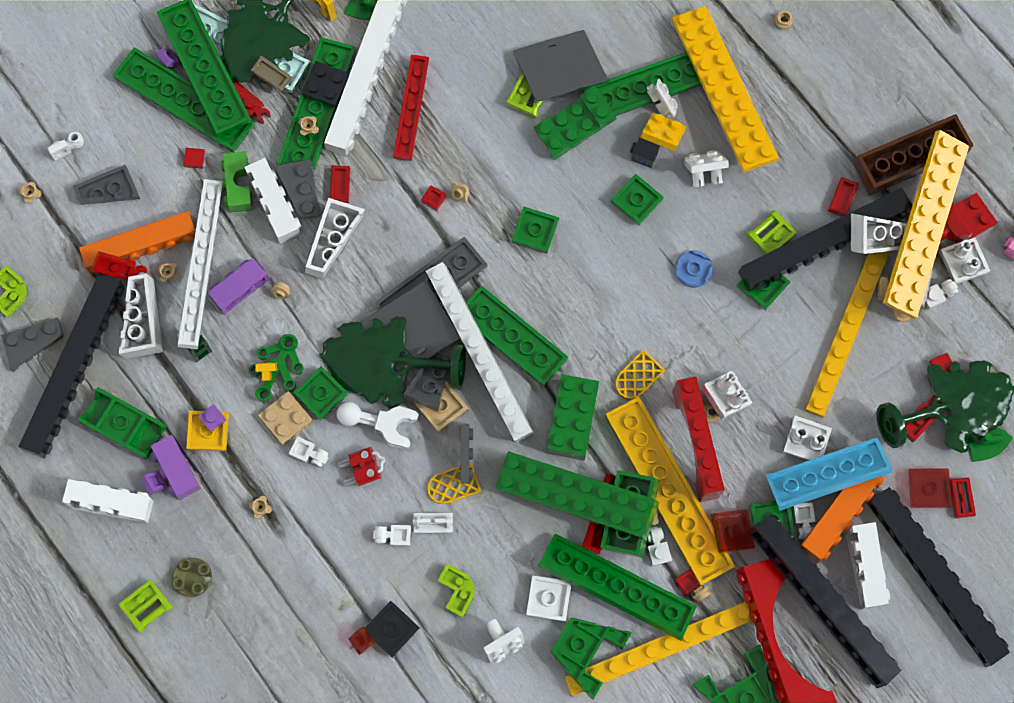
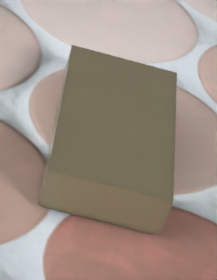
(271, 74)

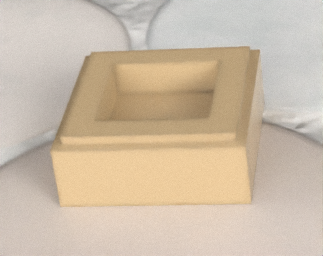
(882, 288)

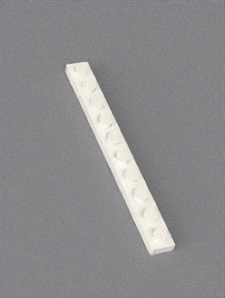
(200, 264)

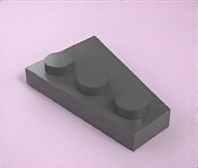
(428, 385)
(466, 453)

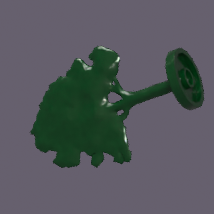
(255, 35)
(366, 361)
(976, 401)

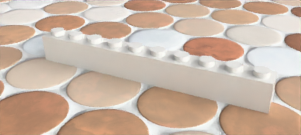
(363, 76)
(480, 352)

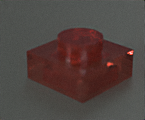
(361, 640)

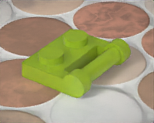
(520, 97)
(776, 237)
(141, 600)

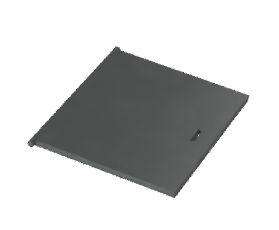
(560, 65)
(426, 322)

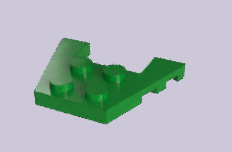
(579, 645)
(752, 689)

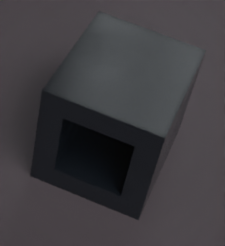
(644, 152)

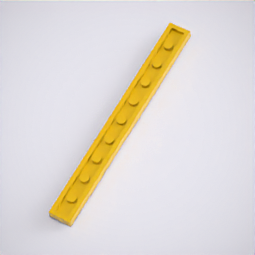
(846, 333)
(665, 646)

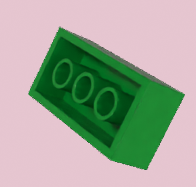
(572, 417)
(622, 542)

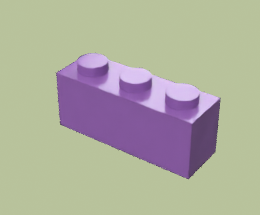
(238, 285)
(174, 467)

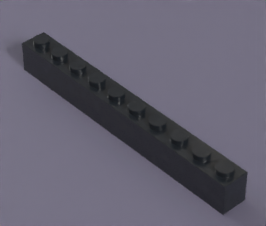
(819, 242)
(72, 365)
(938, 577)
(825, 601)

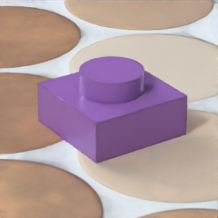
(168, 58)
(212, 417)
(153, 482)

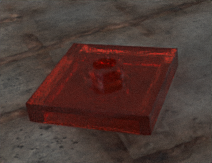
(929, 488)
(732, 531)

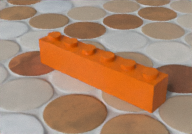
(143, 240)
(837, 519)

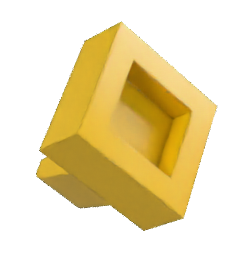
(266, 369)

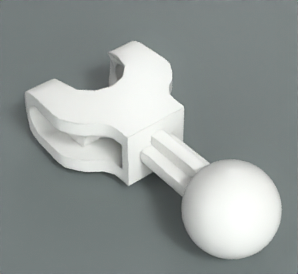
(385, 423)

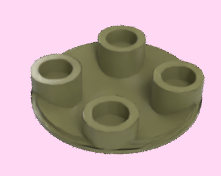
(192, 577)

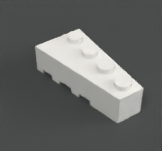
(273, 201)
(333, 232)
(875, 234)
(141, 320)
(107, 501)
(867, 565)

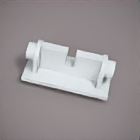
(660, 92)
(433, 522)

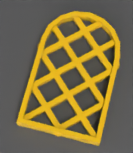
(643, 361)
(457, 469)

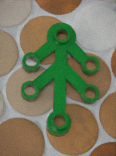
(281, 365)

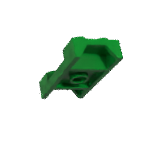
(575, 123)
(122, 423)

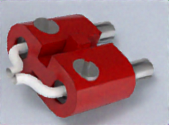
(364, 466)

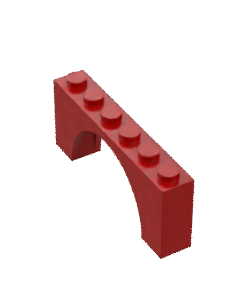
(708, 474)

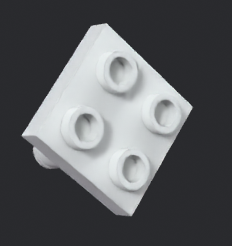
(712, 162)
(964, 261)
(726, 395)
(806, 439)
(503, 642)

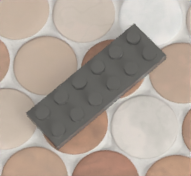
(461, 262)

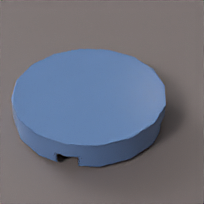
(693, 269)

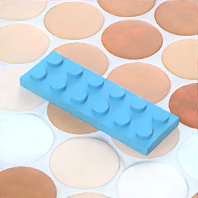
(828, 473)

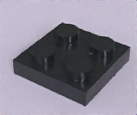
(325, 84)
(391, 629)

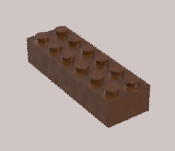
(904, 156)

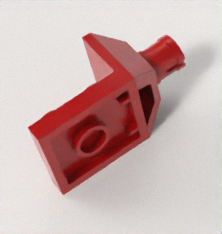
(968, 219)

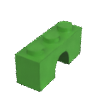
(237, 197)

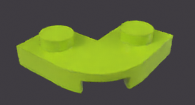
(15, 291)
(463, 589)

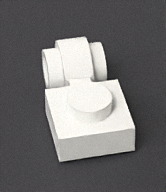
(62, 148)
(937, 296)
(303, 451)
(804, 515)
(398, 536)
(658, 552)

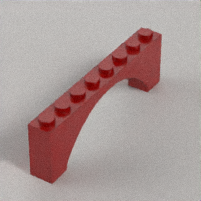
(760, 587)

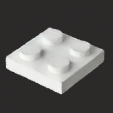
(548, 598)

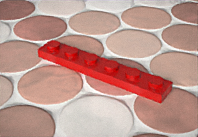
(411, 108)

